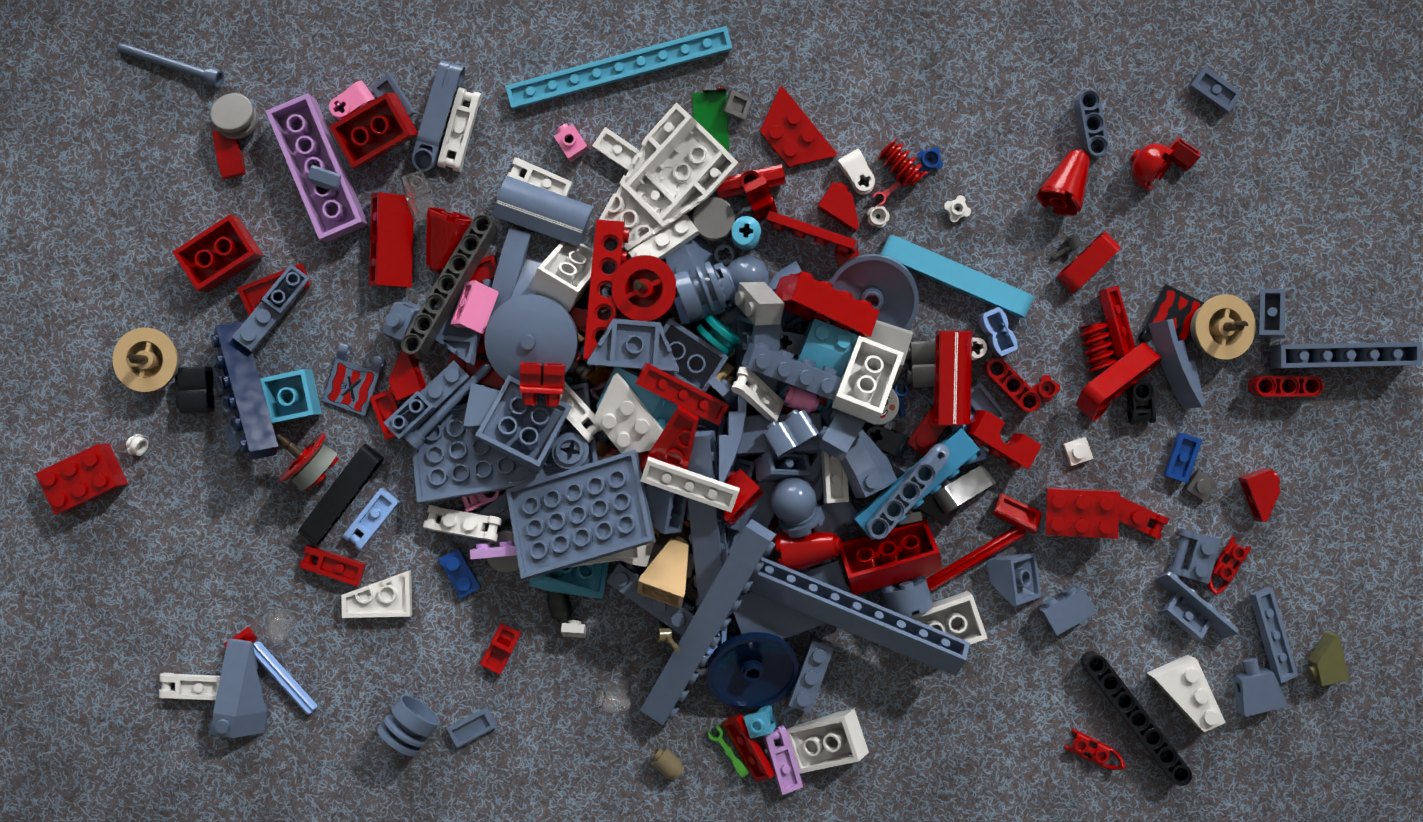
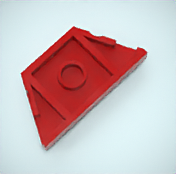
(793, 133)

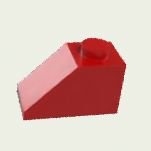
(840, 205)
(406, 377)
(1261, 492)
(747, 495)

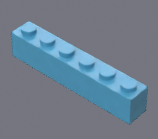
(961, 451)

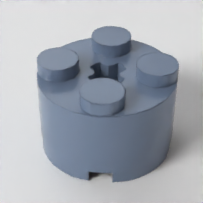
(908, 596)

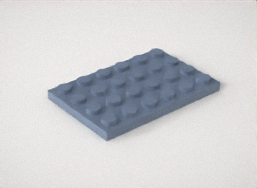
(580, 515)

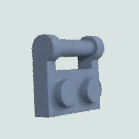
(1201, 558)

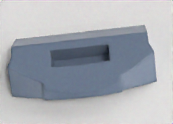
(324, 178)

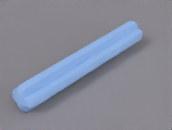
(284, 678)

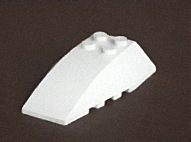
(668, 176)

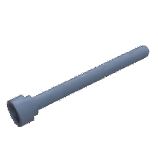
(211, 76)
(418, 436)

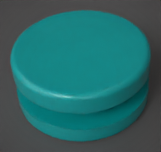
(720, 335)

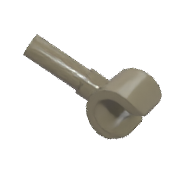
(665, 635)

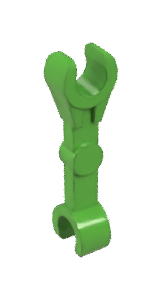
(739, 765)

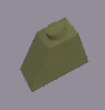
(1328, 661)

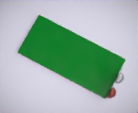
(708, 113)

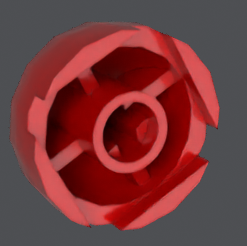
(1150, 164)

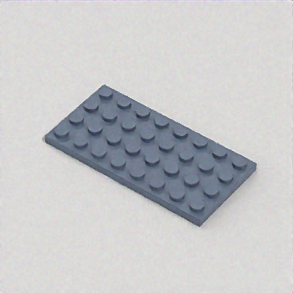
(461, 465)

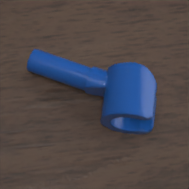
(901, 400)

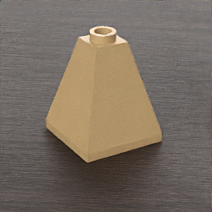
(666, 575)

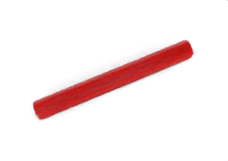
(975, 557)

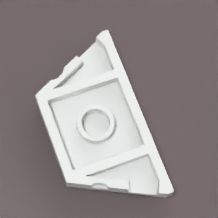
(626, 418)

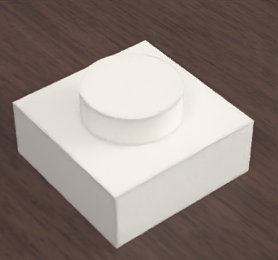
(1077, 451)
(573, 629)

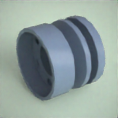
(700, 291)
(408, 725)

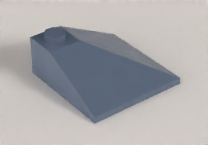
(522, 430)

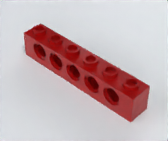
(604, 232)

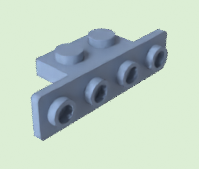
(1191, 611)

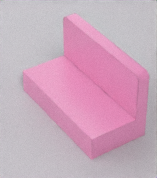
(474, 307)

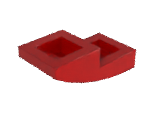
(229, 156)
(759, 198)
(500, 648)

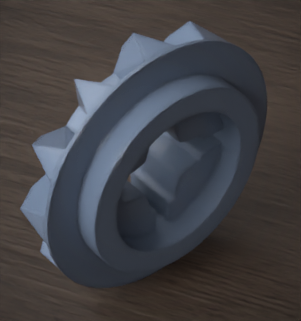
(565, 442)

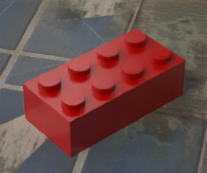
(821, 301)
(900, 556)

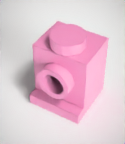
(574, 149)

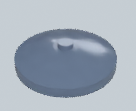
(883, 284)
(530, 331)

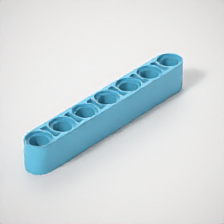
(958, 276)

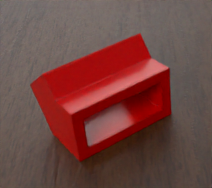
(1185, 154)

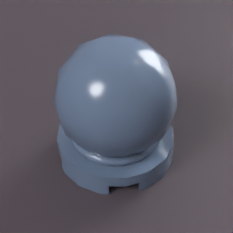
(741, 269)
(796, 507)

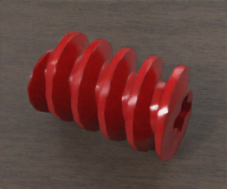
(901, 164)
(1097, 346)

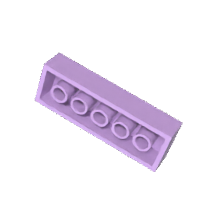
(306, 143)

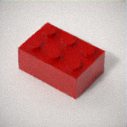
(373, 130)
(218, 253)
(81, 478)
(1082, 512)

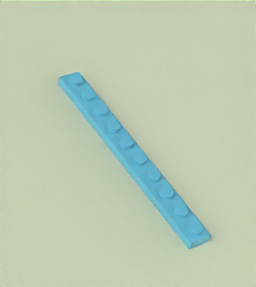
(619, 67)

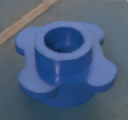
(936, 159)

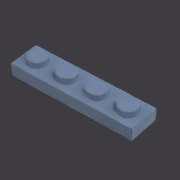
(1273, 634)

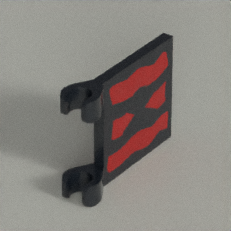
(1176, 306)

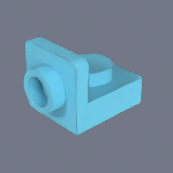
(761, 722)

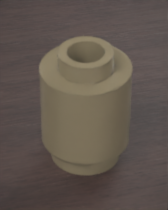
(667, 763)

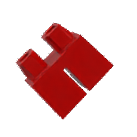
(531, 382)

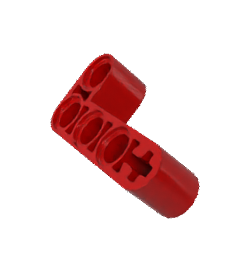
(1116, 379)

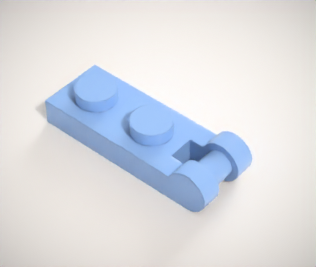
(371, 518)

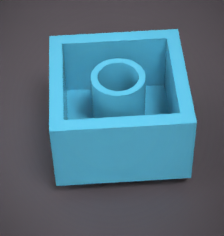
(291, 395)

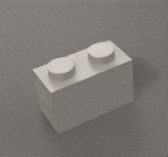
(759, 303)

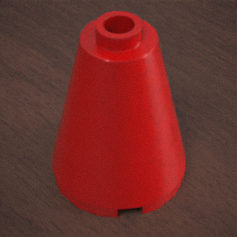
(1066, 184)
(443, 235)
(807, 550)

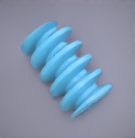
(754, 230)

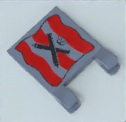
(352, 384)

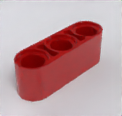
(1088, 262)
(1296, 386)
(1022, 388)

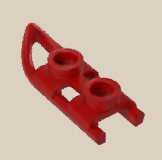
(1226, 571)
(1099, 754)

